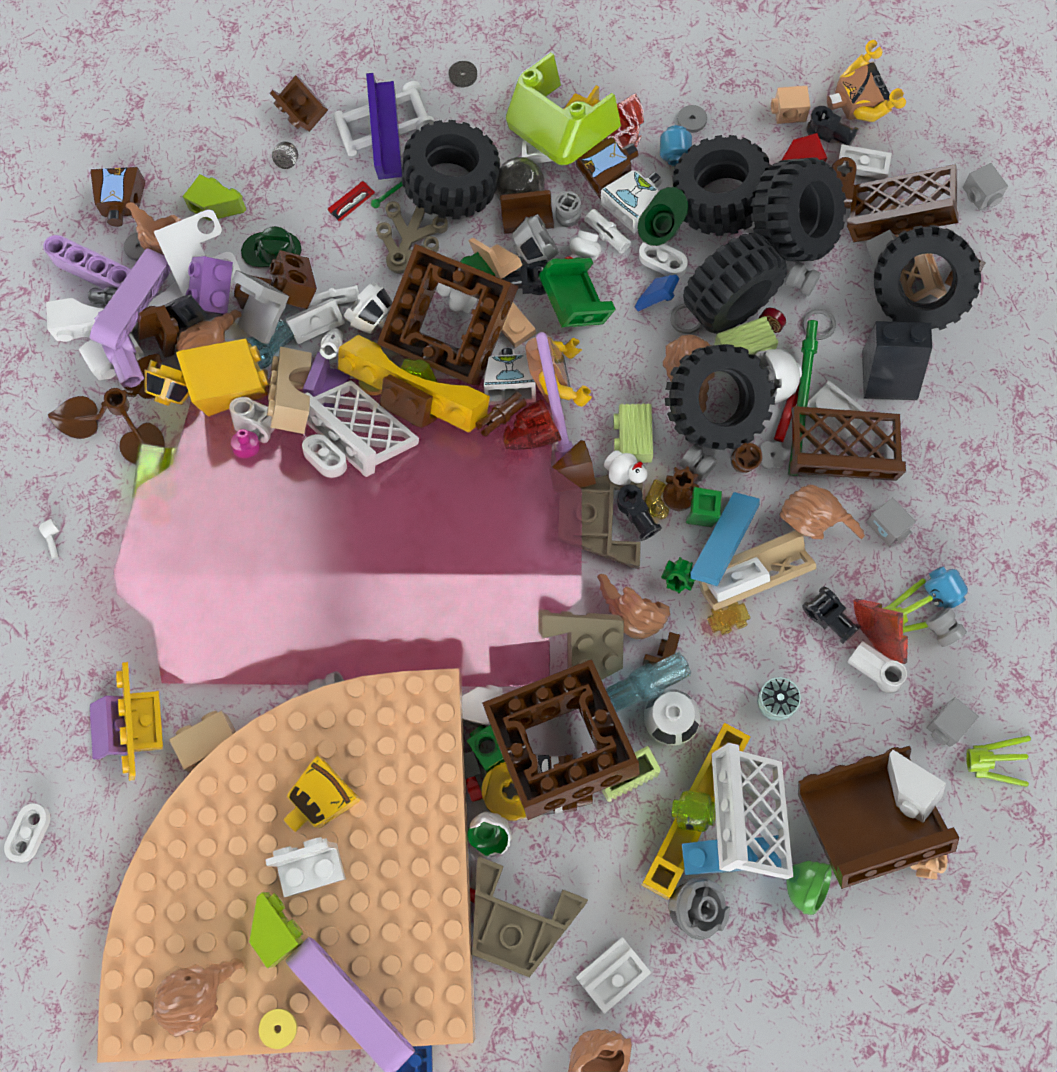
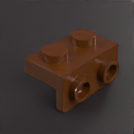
(300, 104)
(157, 323)
(406, 401)

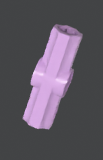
(124, 362)

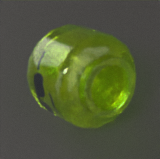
(694, 811)

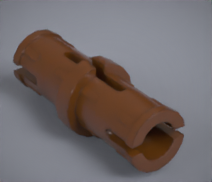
(501, 414)

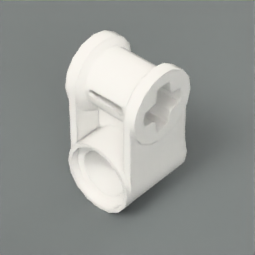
(252, 417)

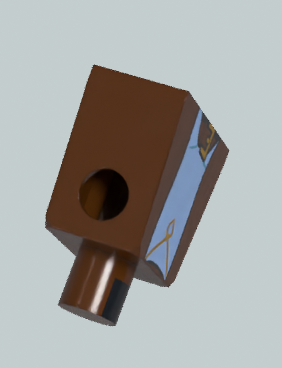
(606, 163)
(115, 189)

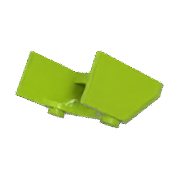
(556, 131)

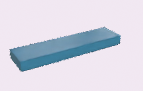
(725, 539)

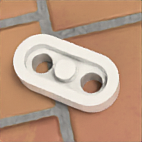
(665, 257)
(324, 455)
(26, 832)

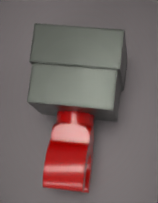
(472, 770)

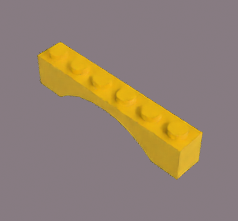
(452, 403)
(669, 860)

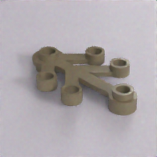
(408, 234)

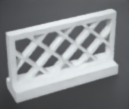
(356, 448)
(732, 809)

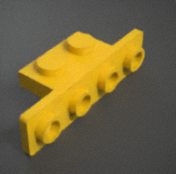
(142, 721)

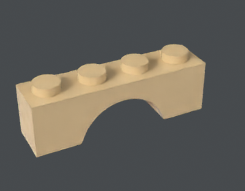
(286, 404)

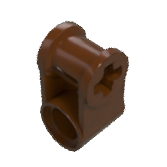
(848, 179)

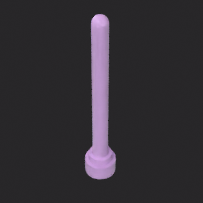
(563, 445)

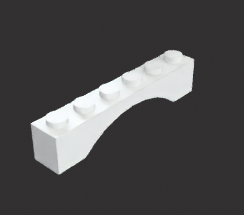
(73, 319)

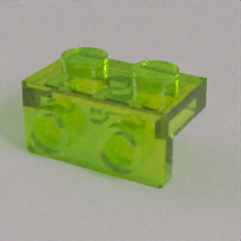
(151, 462)

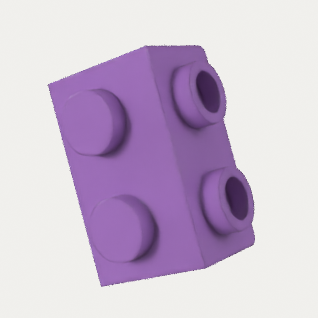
(210, 283)

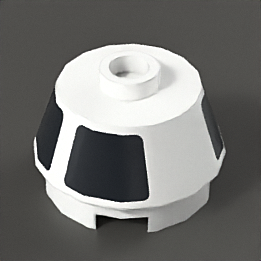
(369, 309)
(672, 717)

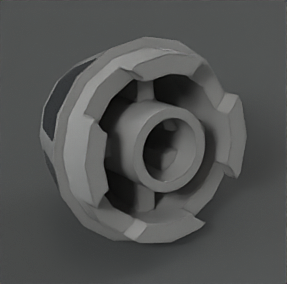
(534, 241)
(699, 908)

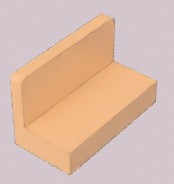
(498, 258)

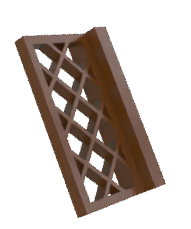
(904, 217)
(851, 465)

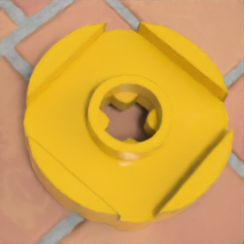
(496, 799)

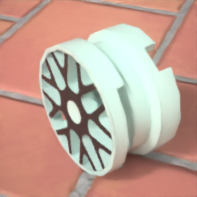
(778, 699)

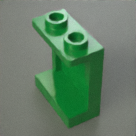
(574, 293)

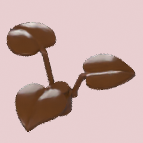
(79, 415)

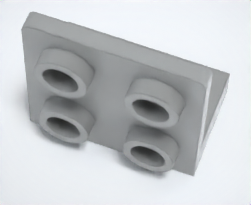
(262, 307)

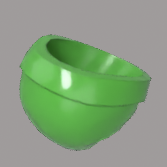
(809, 885)

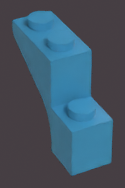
(704, 859)

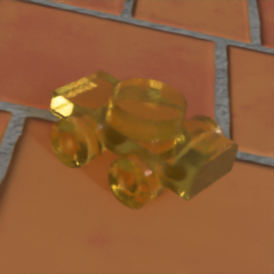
(725, 620)

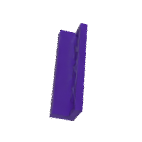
(384, 128)

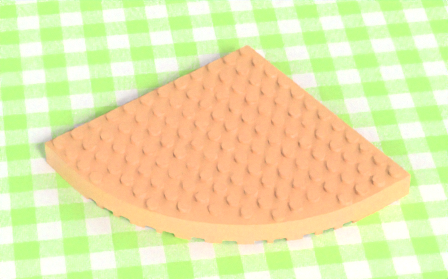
(390, 925)

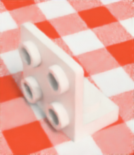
(307, 867)

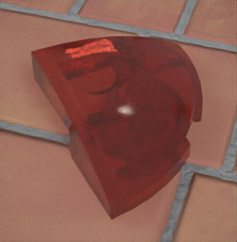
(631, 118)
(531, 429)
(882, 629)

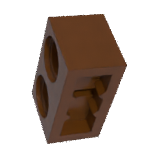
(293, 277)

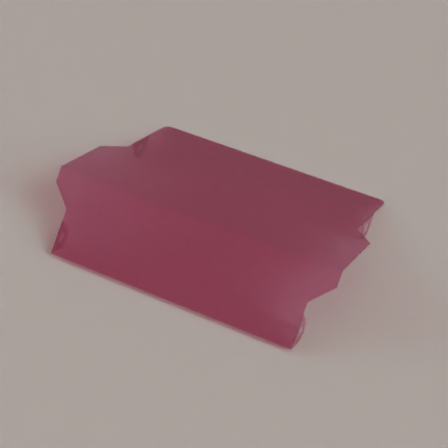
(301, 574)

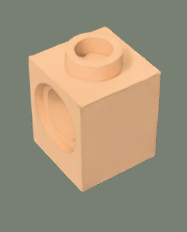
(791, 104)

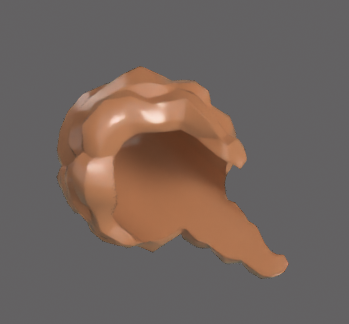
(147, 226)
(207, 332)
(676, 351)
(815, 510)
(640, 616)
(189, 996)
(601, 1052)

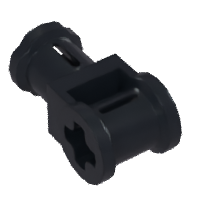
(830, 126)
(528, 279)
(637, 512)
(830, 614)

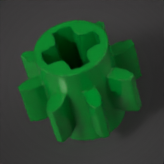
(678, 575)

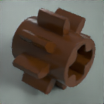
(681, 475)

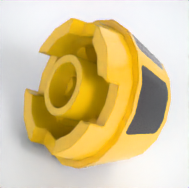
(165, 384)

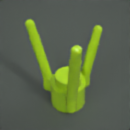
(914, 606)
(981, 759)

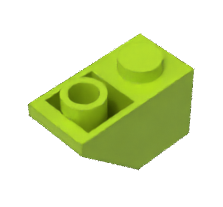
(211, 195)
(271, 931)

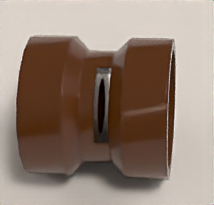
(750, 455)

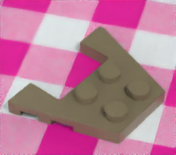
(597, 524)
(588, 638)
(512, 934)

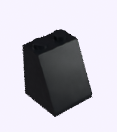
(896, 360)

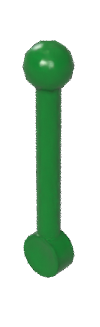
(375, 203)

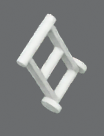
(409, 92)

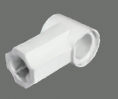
(875, 665)

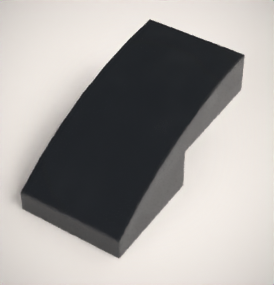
(186, 311)

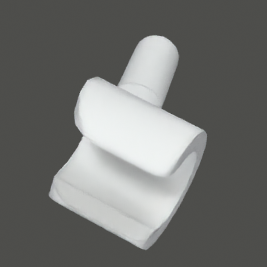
(48, 529)

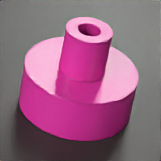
(245, 443)

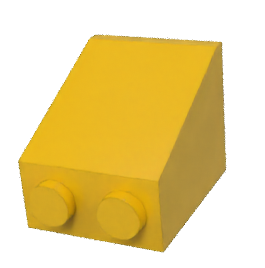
(222, 373)

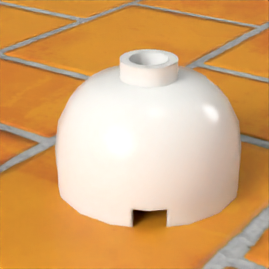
(783, 371)

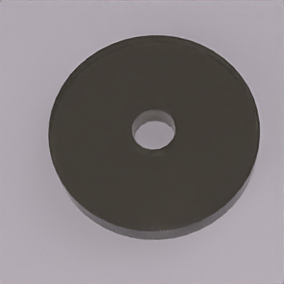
(463, 80)

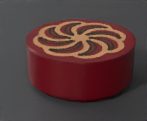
(775, 317)

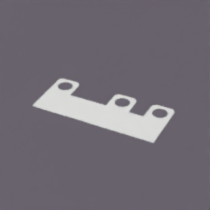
(180, 244)

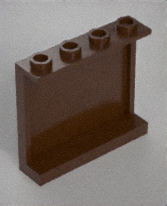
(863, 827)

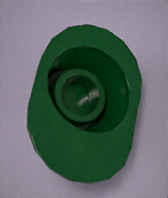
(663, 216)
(264, 246)

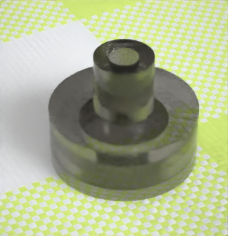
(285, 155)

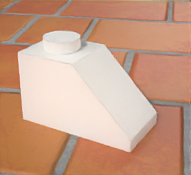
(472, 704)
(913, 787)

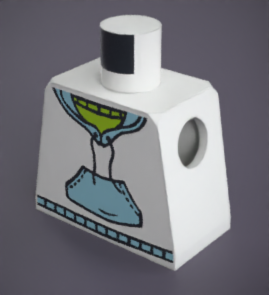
(630, 197)
(507, 375)

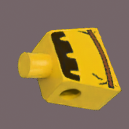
(319, 796)

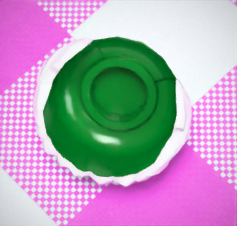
(489, 834)

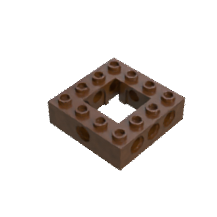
(412, 301)
(545, 700)

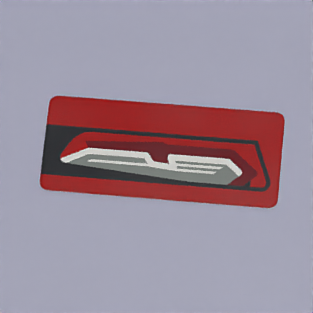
(351, 201)

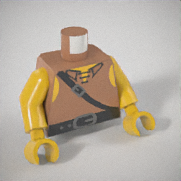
(863, 91)
(581, 396)

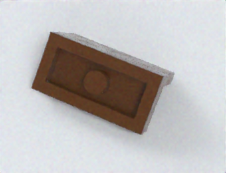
(521, 205)

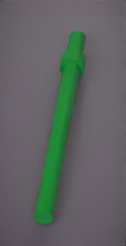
(808, 348)

